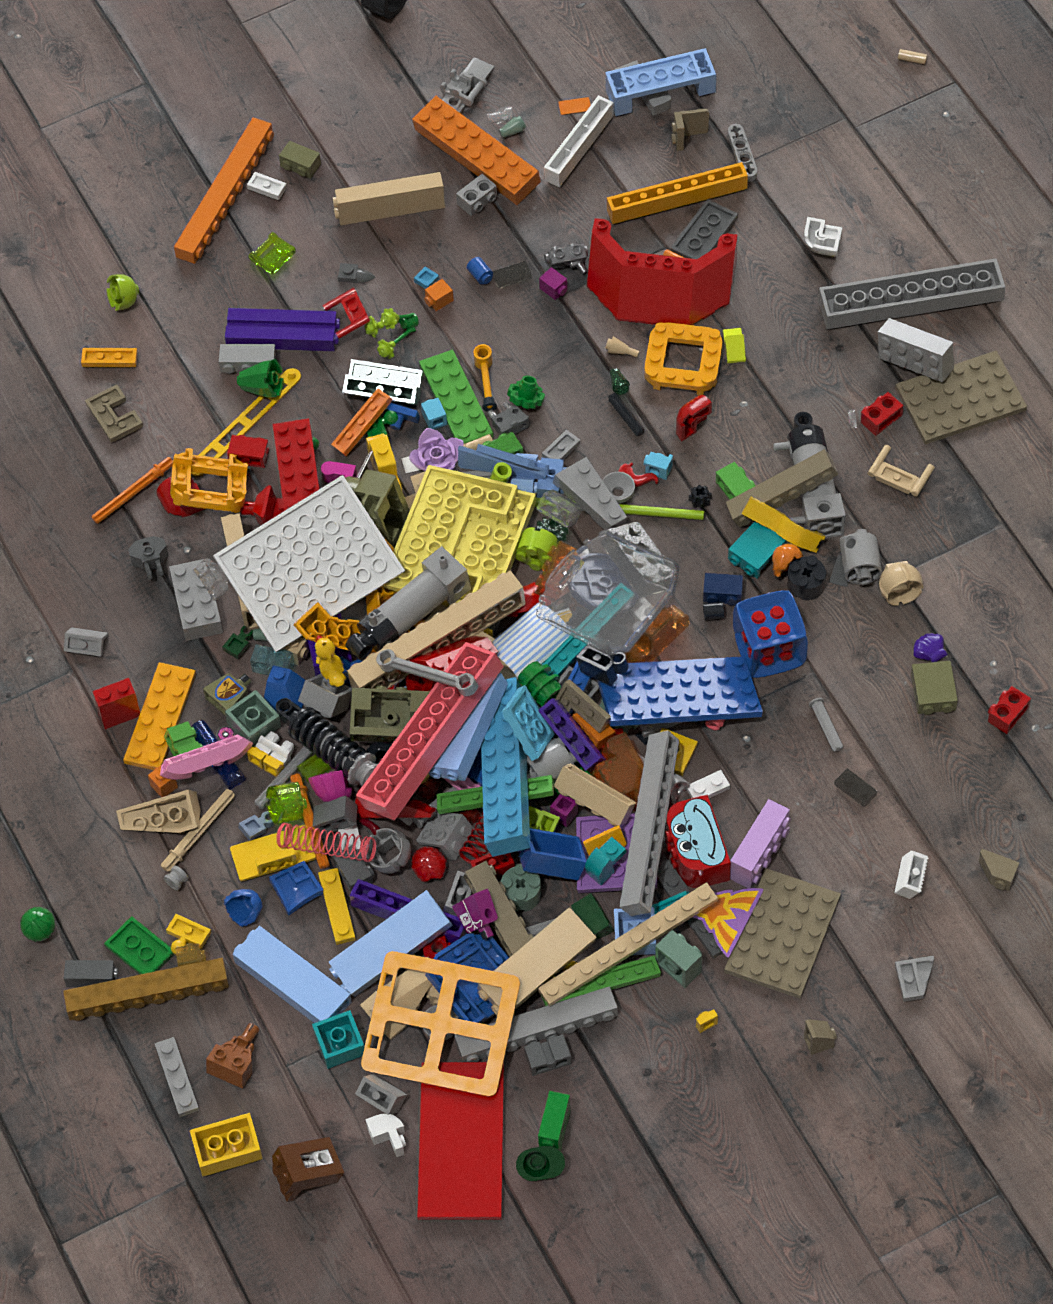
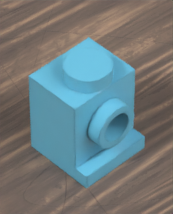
(658, 464)

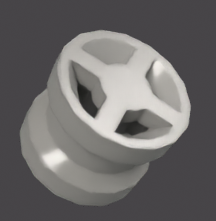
(176, 878)

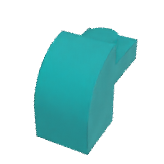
(601, 861)

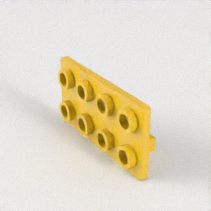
(265, 856)

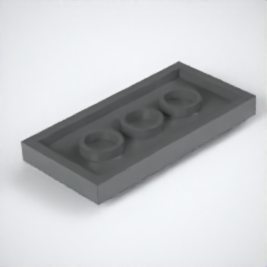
(704, 230)

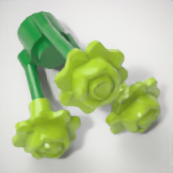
(389, 320)

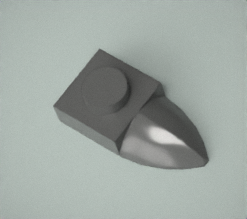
(353, 274)

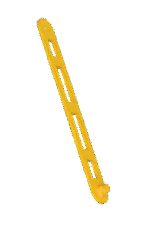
(291, 378)

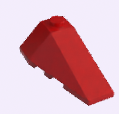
(412, 809)

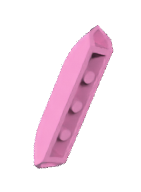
(198, 759)

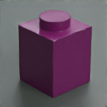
(553, 283)
(565, 808)

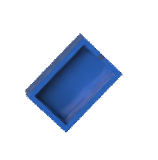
(553, 855)

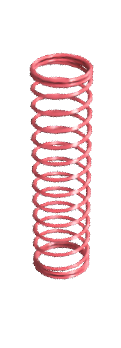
(362, 847)

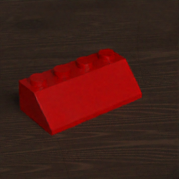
(442, 657)

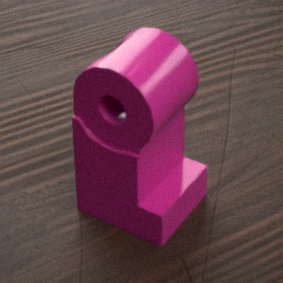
(333, 470)

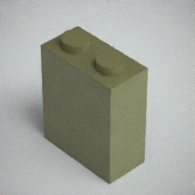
(934, 687)

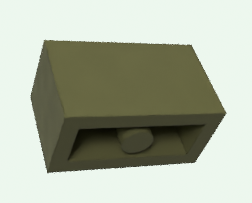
(299, 159)

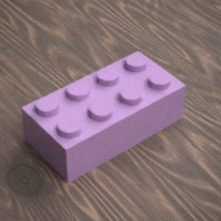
(760, 844)

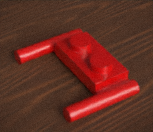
(353, 308)

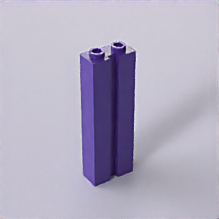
(284, 328)

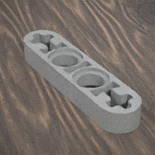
(742, 152)

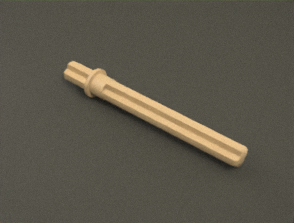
(193, 835)

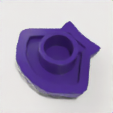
(930, 647)

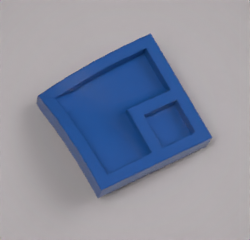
(295, 886)

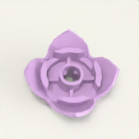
(433, 444)

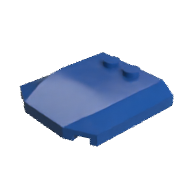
(472, 952)

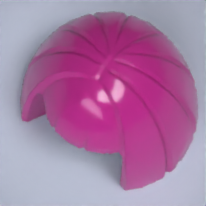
(330, 786)

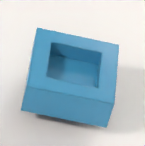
(426, 278)

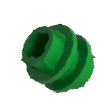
(539, 682)

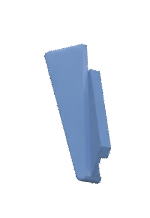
(486, 457)

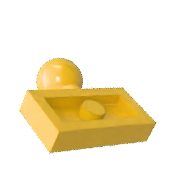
(187, 932)

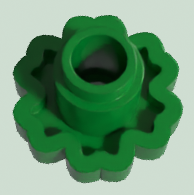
(526, 393)

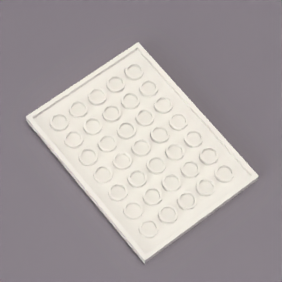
(308, 555)

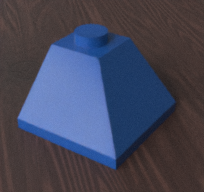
(283, 684)

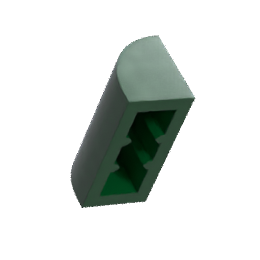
(593, 916)

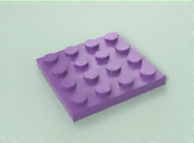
(593, 825)

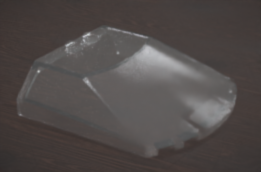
(608, 592)

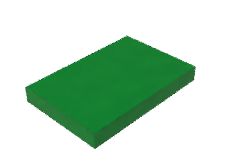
(139, 947)

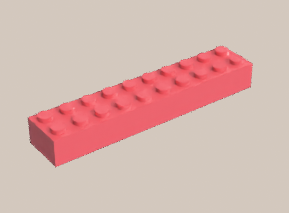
(427, 734)

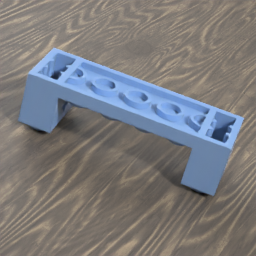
(660, 76)

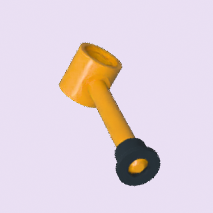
(483, 364)

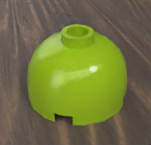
(122, 291)

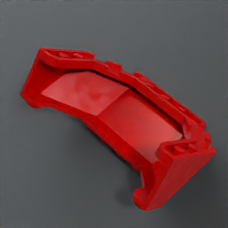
(659, 286)

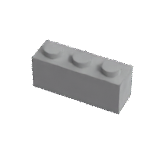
(238, 357)

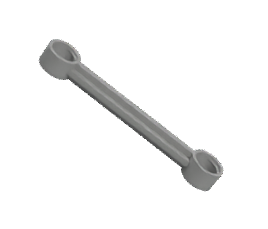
(427, 672)

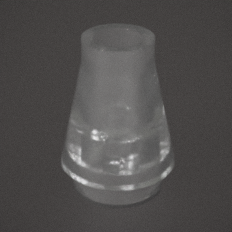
(501, 115)

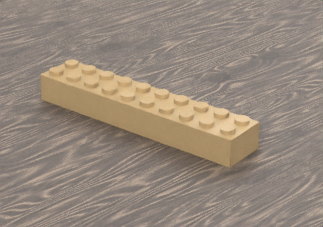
(456, 623)

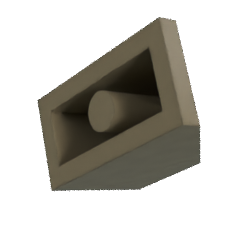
(998, 869)
(819, 1036)

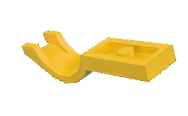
(782, 525)

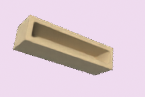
(594, 794)

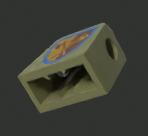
(227, 691)

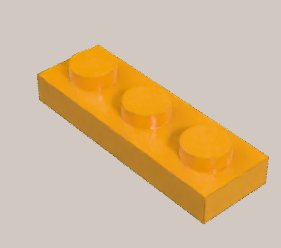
(109, 357)

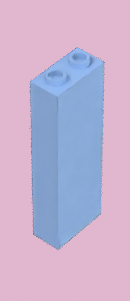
(463, 748)
(402, 932)
(290, 976)

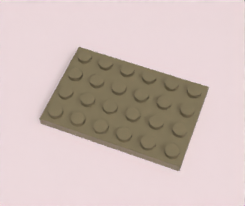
(969, 397)
(783, 934)

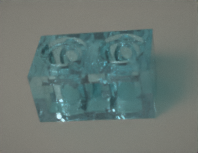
(265, 657)

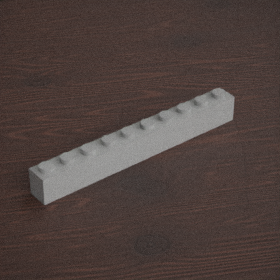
(649, 823)

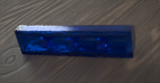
(228, 773)

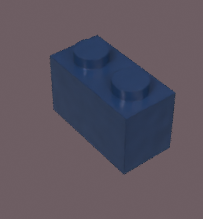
(723, 588)

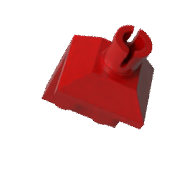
(264, 507)

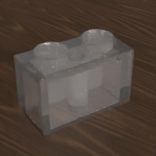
(559, 508)

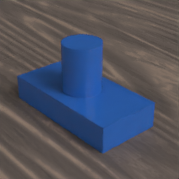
(403, 414)

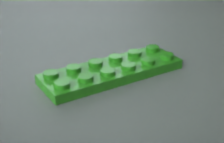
(456, 396)

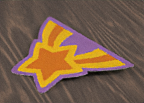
(729, 916)

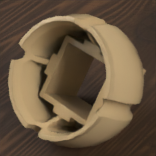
(900, 583)

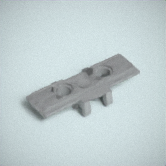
(472, 77)

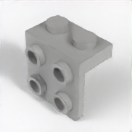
(447, 832)

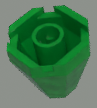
(262, 379)

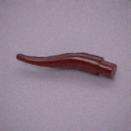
(369, 824)

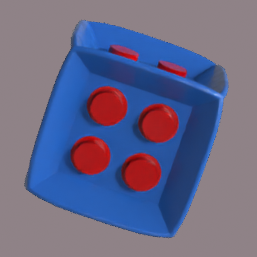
(770, 633)

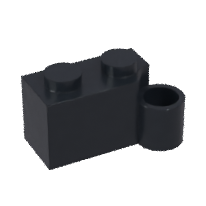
(602, 665)

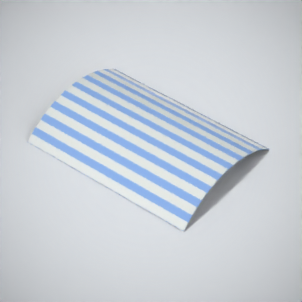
(528, 641)

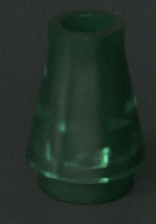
(619, 383)

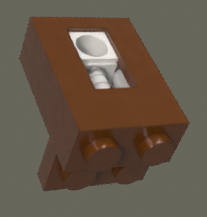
(306, 1166)

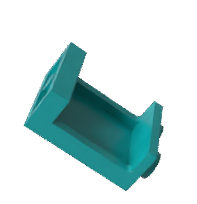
(754, 549)

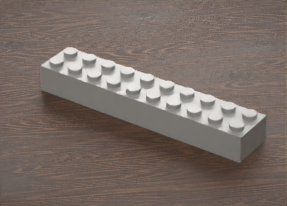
(911, 293)

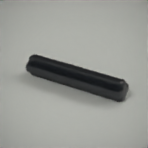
(626, 414)

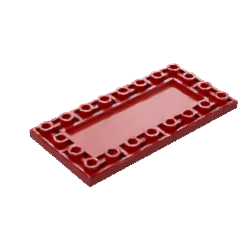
(460, 1149)

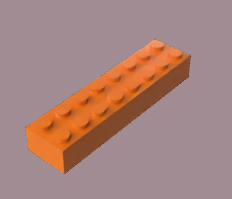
(476, 149)

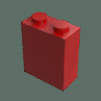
(116, 703)

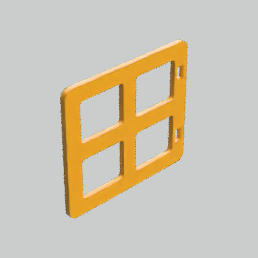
(441, 1024)

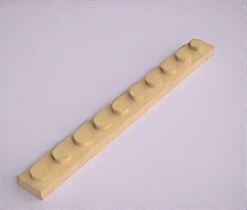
(627, 944)

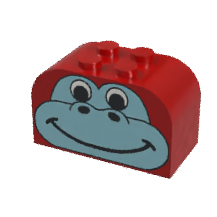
(696, 843)

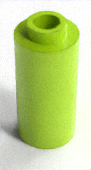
(501, 472)

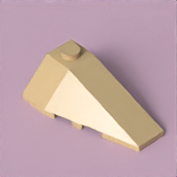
(166, 814)
(407, 993)

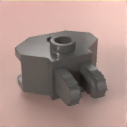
(150, 556)

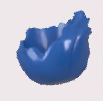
(243, 906)

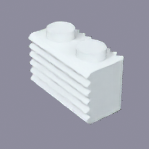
(911, 874)

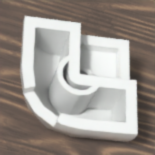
(821, 237)

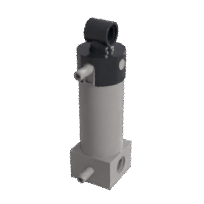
(821, 506)
(441, 580)

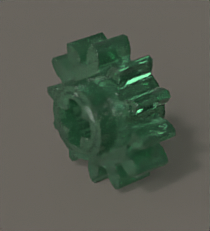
(554, 527)

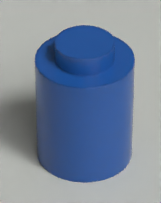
(480, 270)

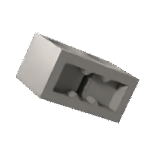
(476, 195)

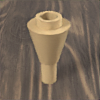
(616, 346)

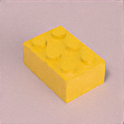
(226, 1144)

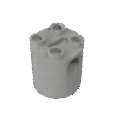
(860, 557)
(550, 760)

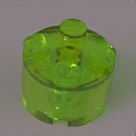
(285, 803)

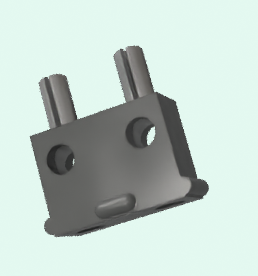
(509, 420)

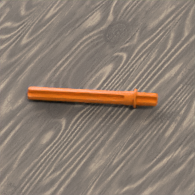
(153, 474)
(322, 860)

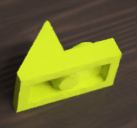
(734, 345)

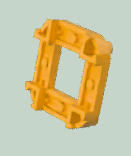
(699, 380)
(232, 468)

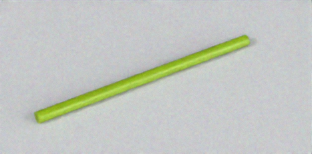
(657, 511)

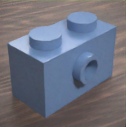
(545, 485)

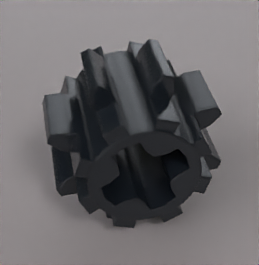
(700, 496)

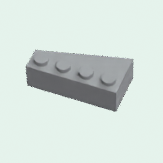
(589, 491)

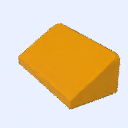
(600, 839)

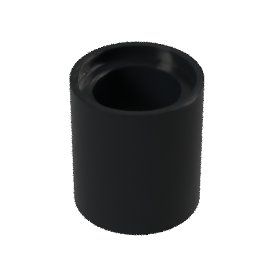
(713, 610)

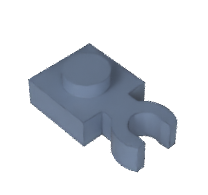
(255, 826)

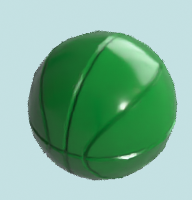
(37, 924)

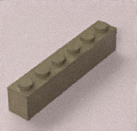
(786, 485)
(508, 926)

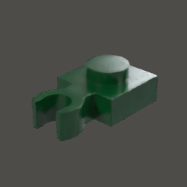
(237, 644)

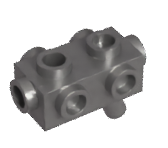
(572, 255)

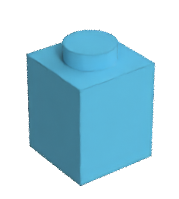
(434, 413)

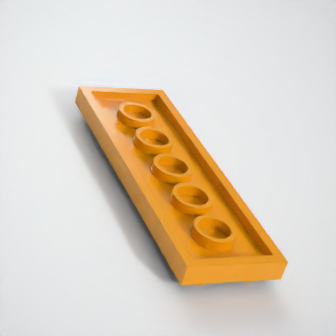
(160, 711)

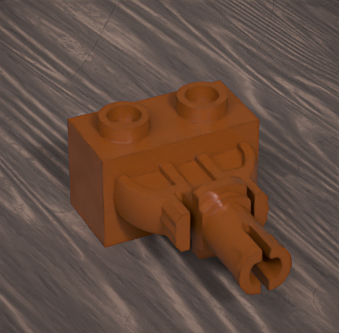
(233, 1058)

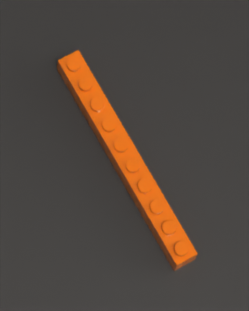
(224, 190)

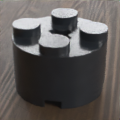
(806, 577)

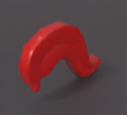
(638, 480)

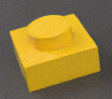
(706, 1020)

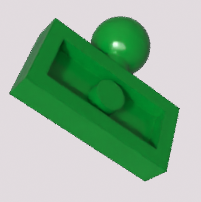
(378, 426)

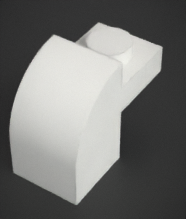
(387, 1127)

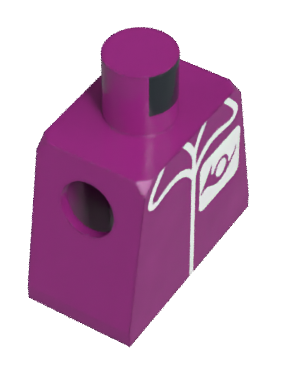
(477, 913)

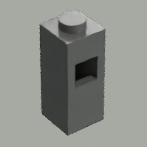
(89, 972)

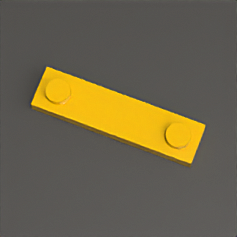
(336, 906)

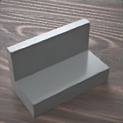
(84, 641)

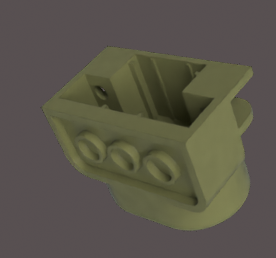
(383, 502)
(382, 712)

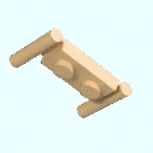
(896, 477)

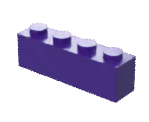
(571, 734)

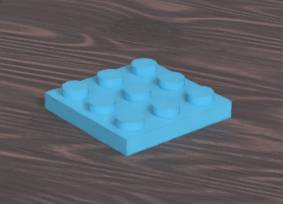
(527, 723)

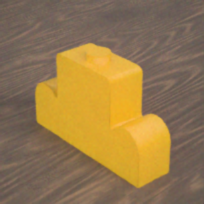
(382, 455)

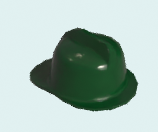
(540, 1163)

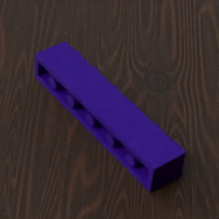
(386, 903)

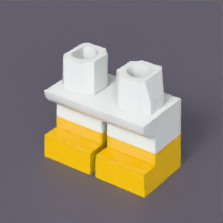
(270, 755)

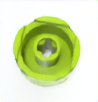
(535, 547)

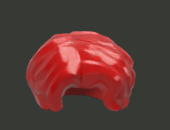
(428, 863)

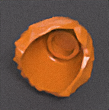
(783, 557)

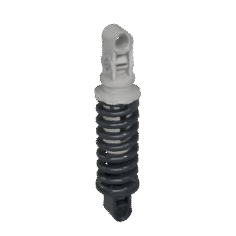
(326, 742)

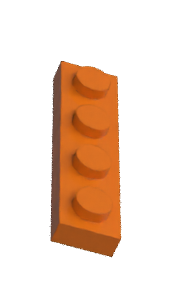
(361, 422)

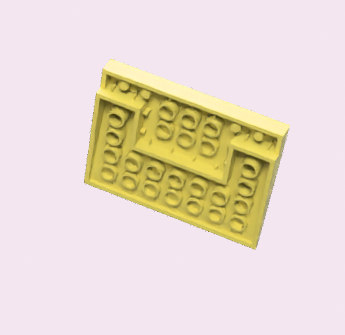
(469, 518)

